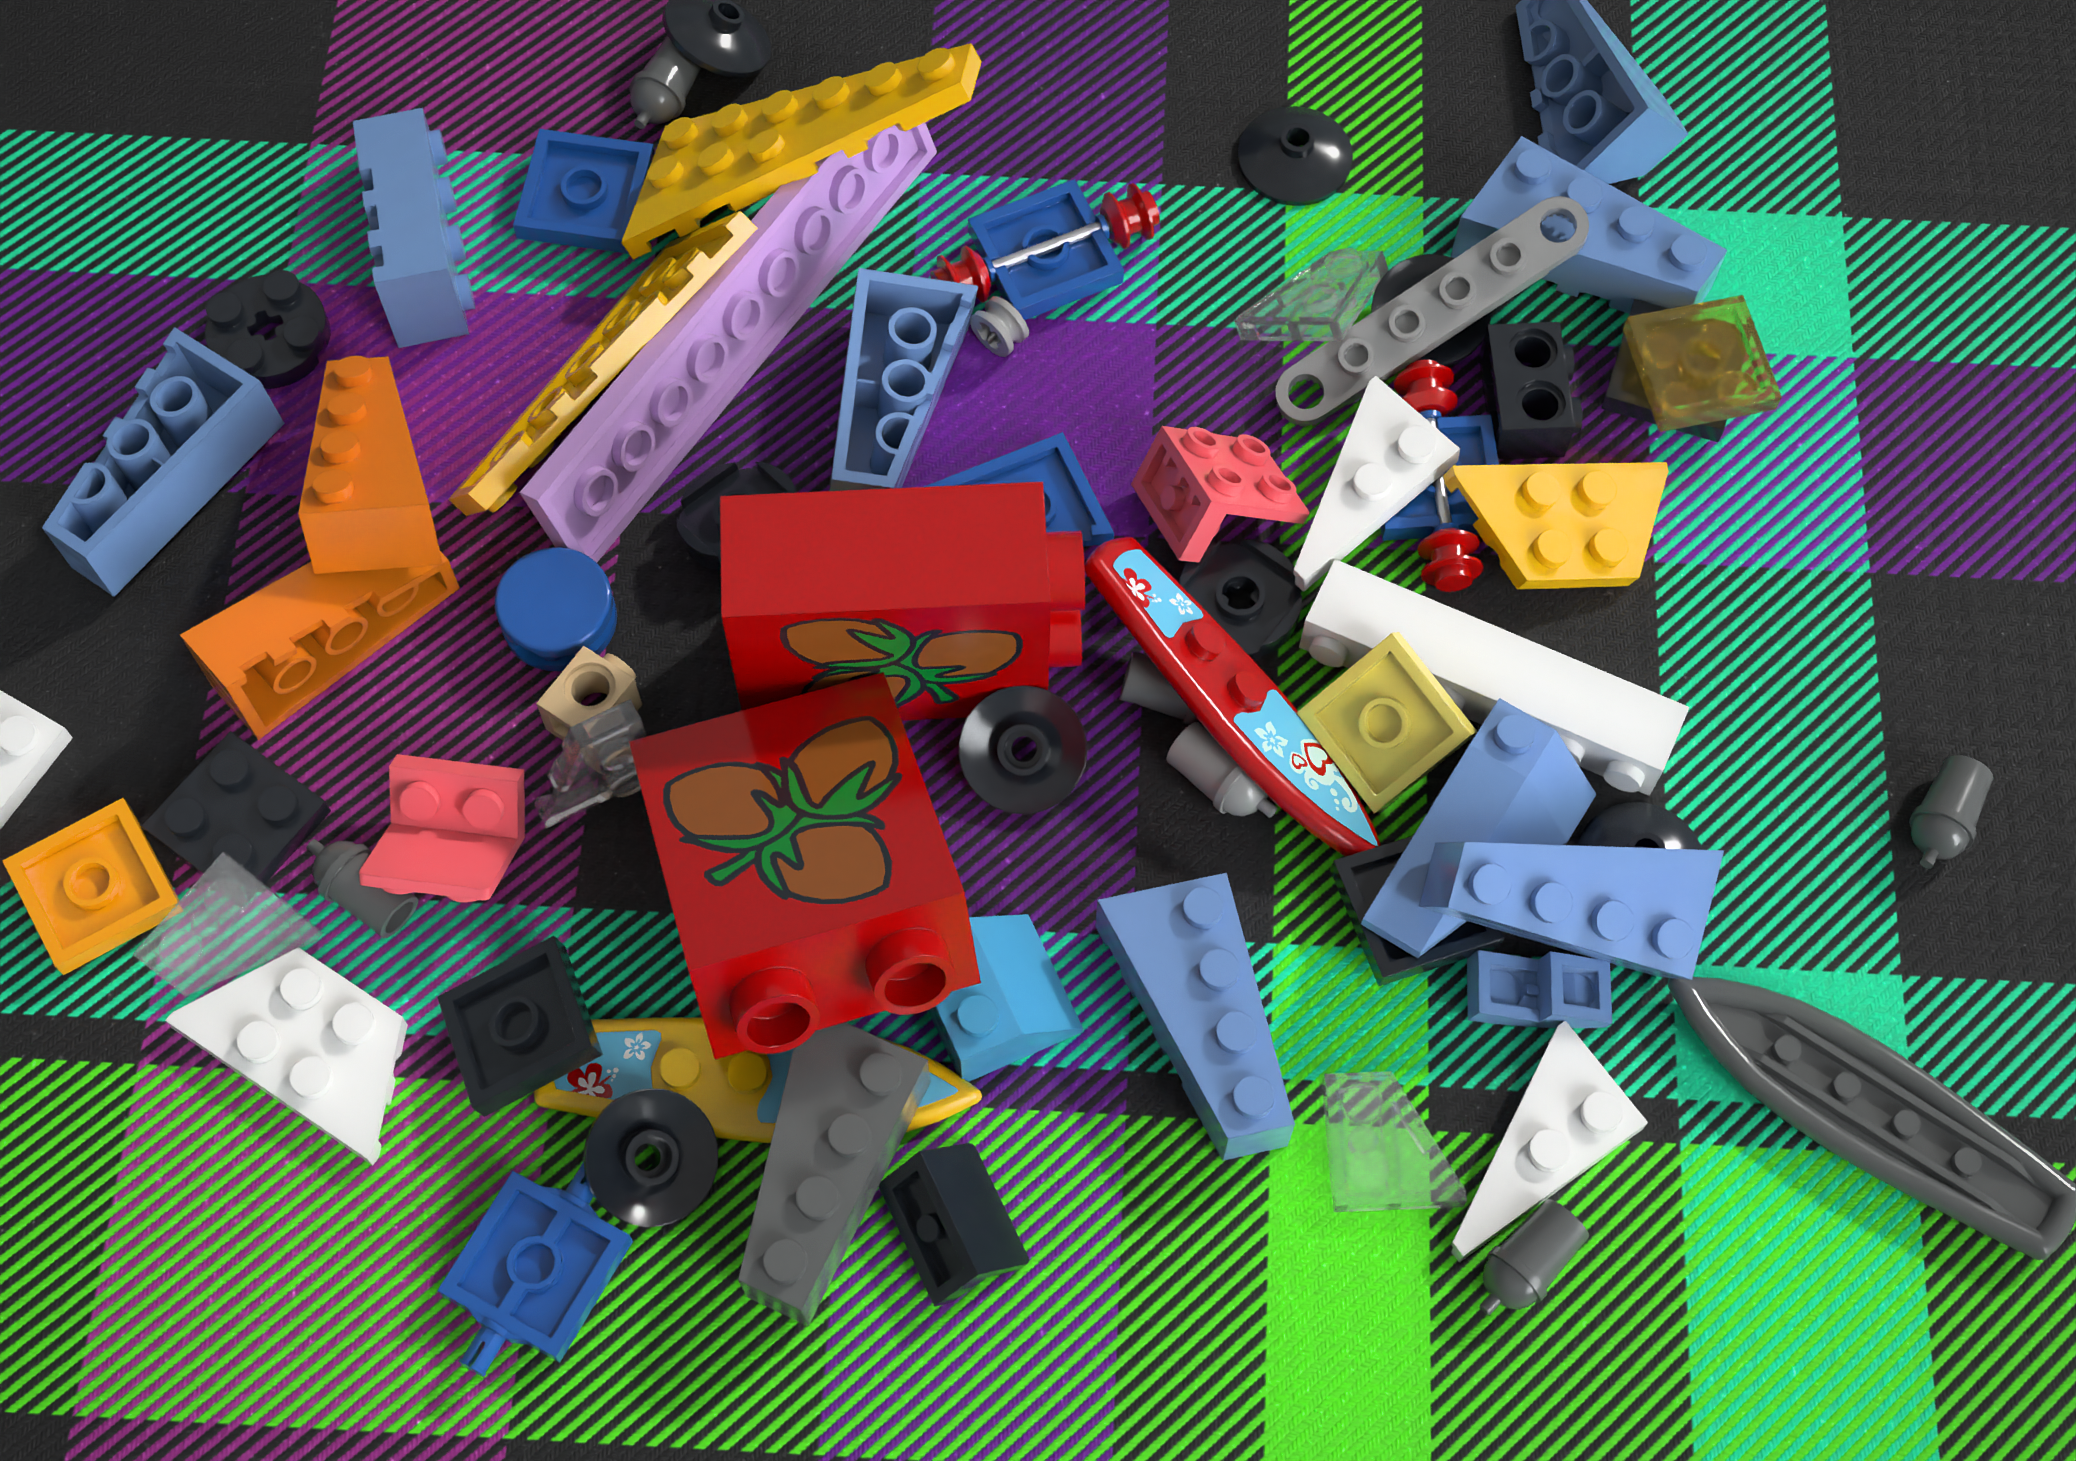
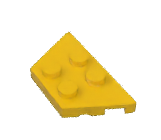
(1564, 519)

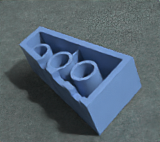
(1628, 245)
(894, 373)
(1596, 901)
(1199, 991)

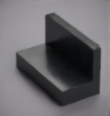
(952, 1220)

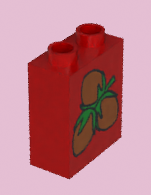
(914, 582)
(805, 867)

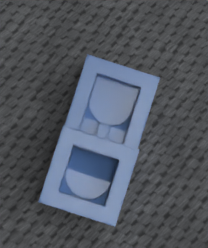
(1539, 991)

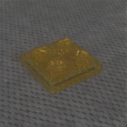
(1701, 363)

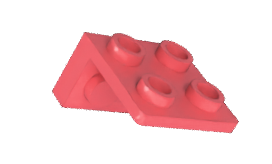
(1201, 476)
(448, 829)

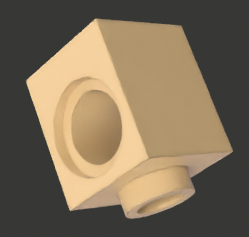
(583, 676)

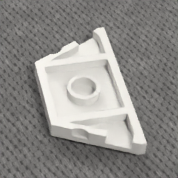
(305, 1043)

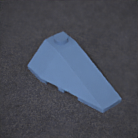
(1592, 93)

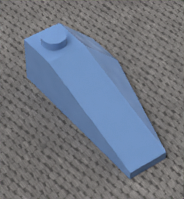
(1507, 788)

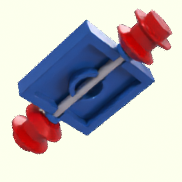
(1050, 247)
(1436, 513)

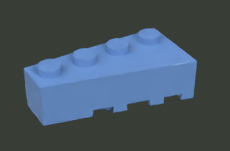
(410, 228)
(161, 462)

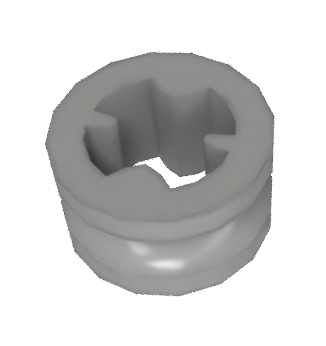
(999, 326)

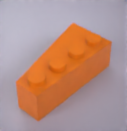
(362, 478)
(307, 633)

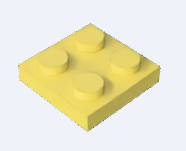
(1386, 722)

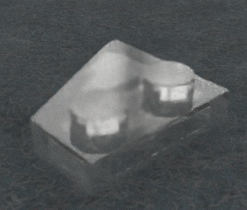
(1382, 1148)

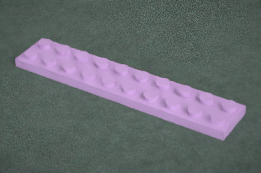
(717, 342)

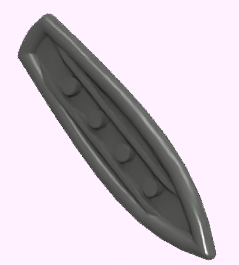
(1880, 1112)

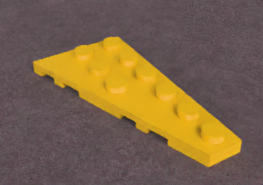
(767, 143)
(610, 347)

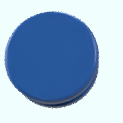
(554, 607)

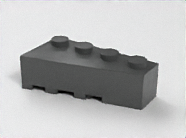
(830, 1147)

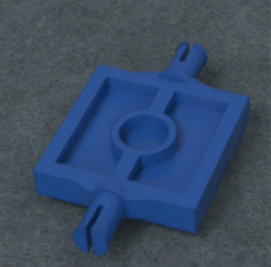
(534, 1268)

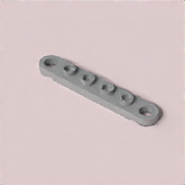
(1433, 310)

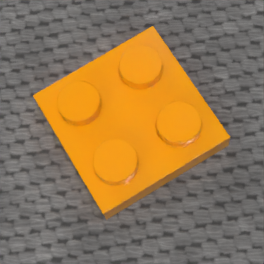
(92, 886)

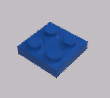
(581, 190)

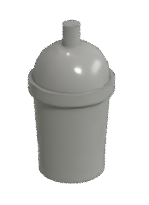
(1216, 773)

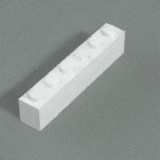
(1600, 717)

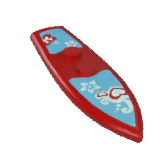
(1231, 696)

